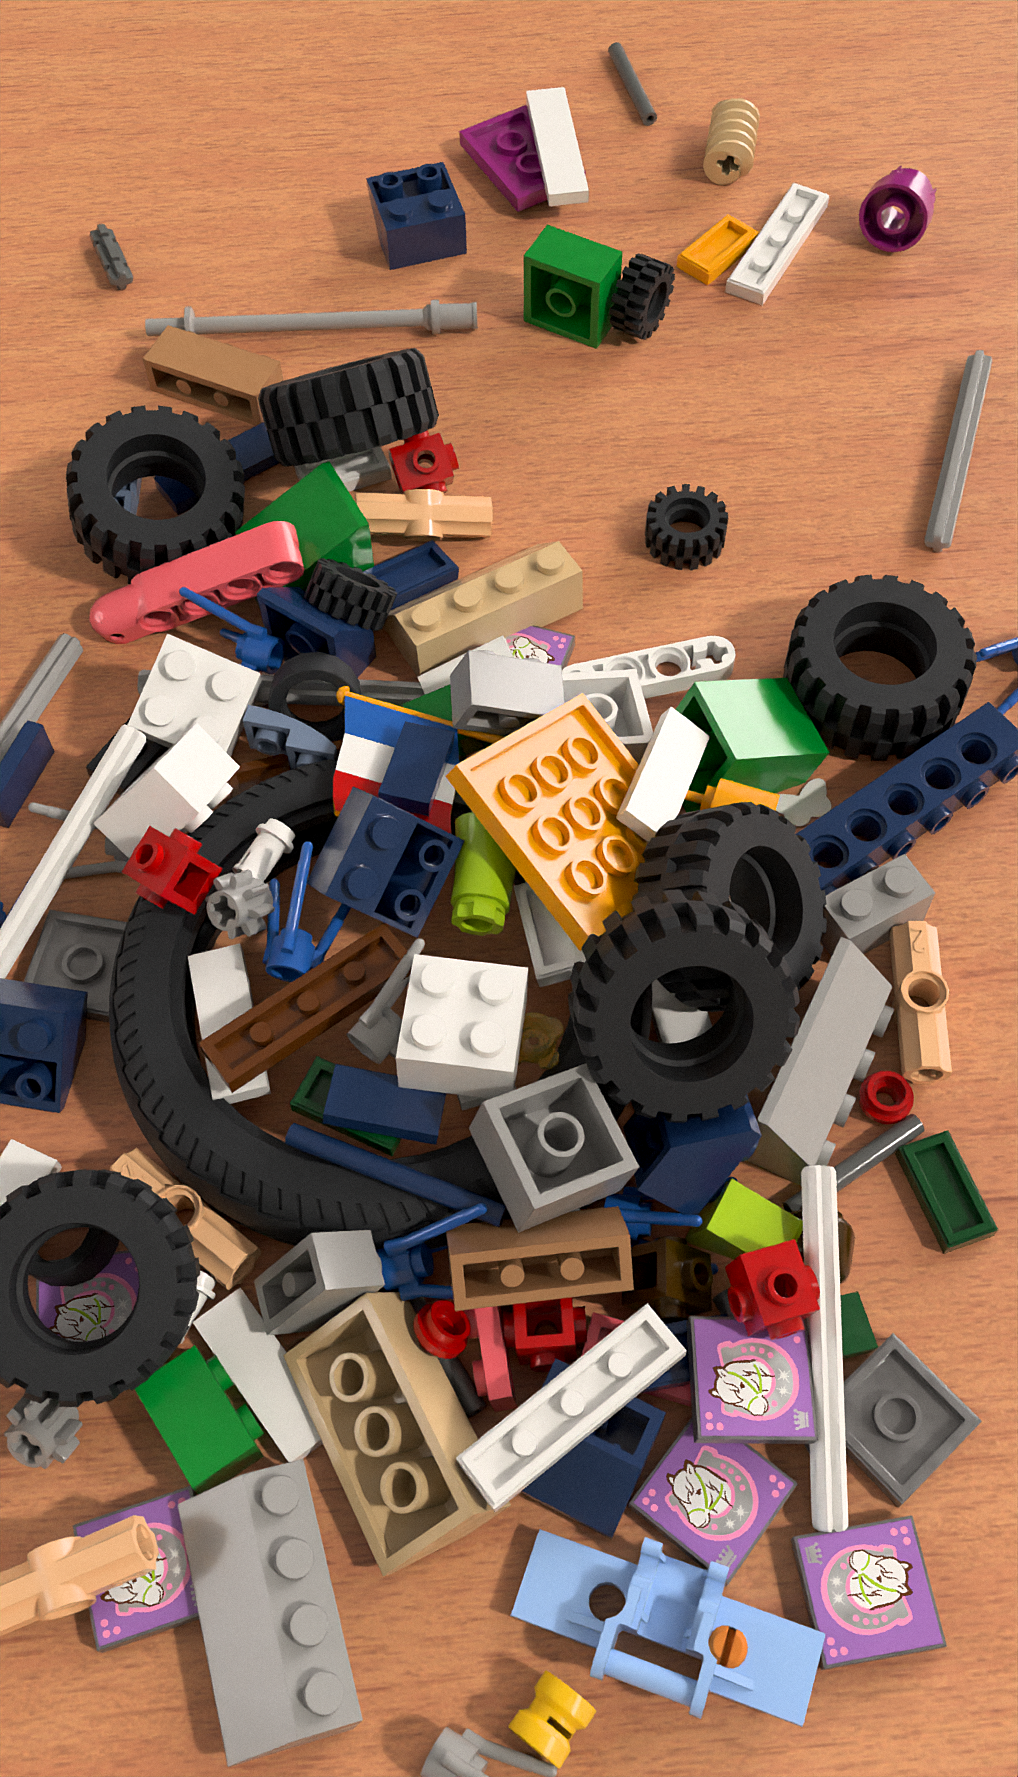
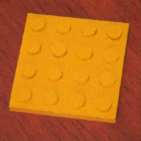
(553, 811)

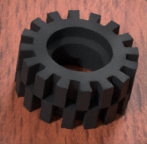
(642, 296)
(686, 507)
(350, 594)

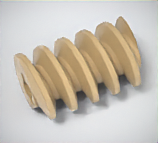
(731, 141)

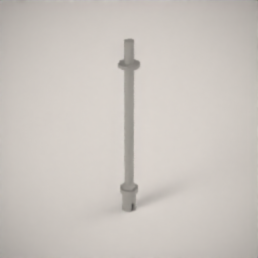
(432, 317)

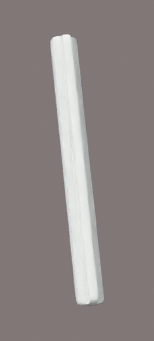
(68, 844)
(824, 1329)

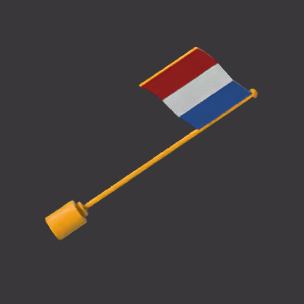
(374, 730)

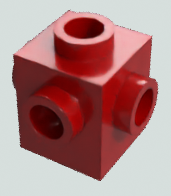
(420, 449)
(171, 870)
(772, 1290)
(541, 1350)

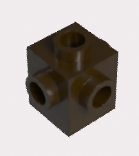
(670, 1279)

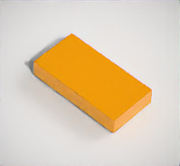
(716, 249)

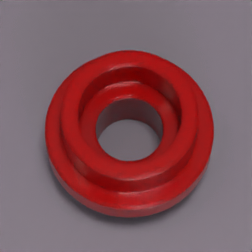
(891, 1084)
(442, 1329)

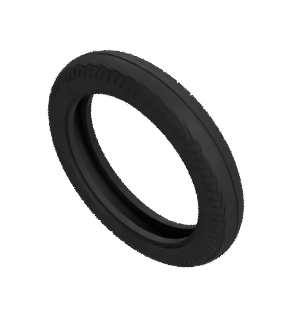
(208, 1140)

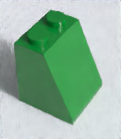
(325, 522)
(755, 735)

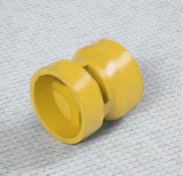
(560, 1704)

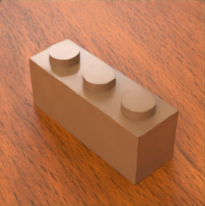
(210, 373)
(553, 1260)

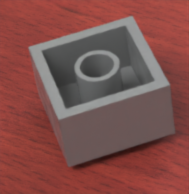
(552, 1147)

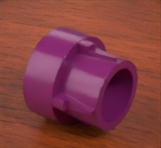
(889, 228)

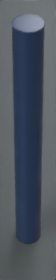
(392, 1173)

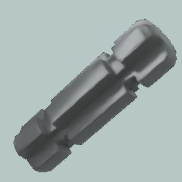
(111, 257)

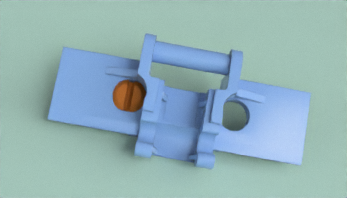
(742, 1649)

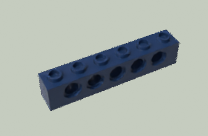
(981, 737)

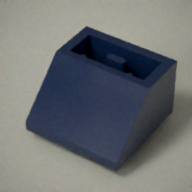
(417, 215)
(385, 862)
(39, 1043)
(690, 1160)
(603, 1469)

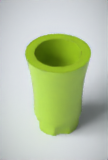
(481, 880)

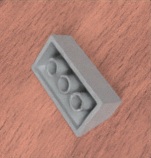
(823, 1061)
(268, 1614)

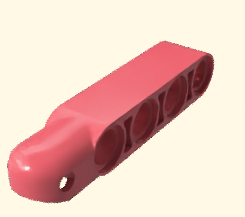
(220, 572)

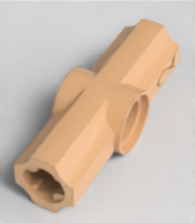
(426, 514)
(920, 1029)
(220, 1247)
(73, 1570)

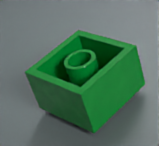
(570, 285)

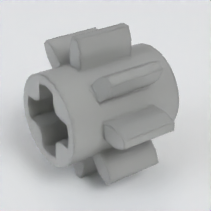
(239, 904)
(42, 1432)

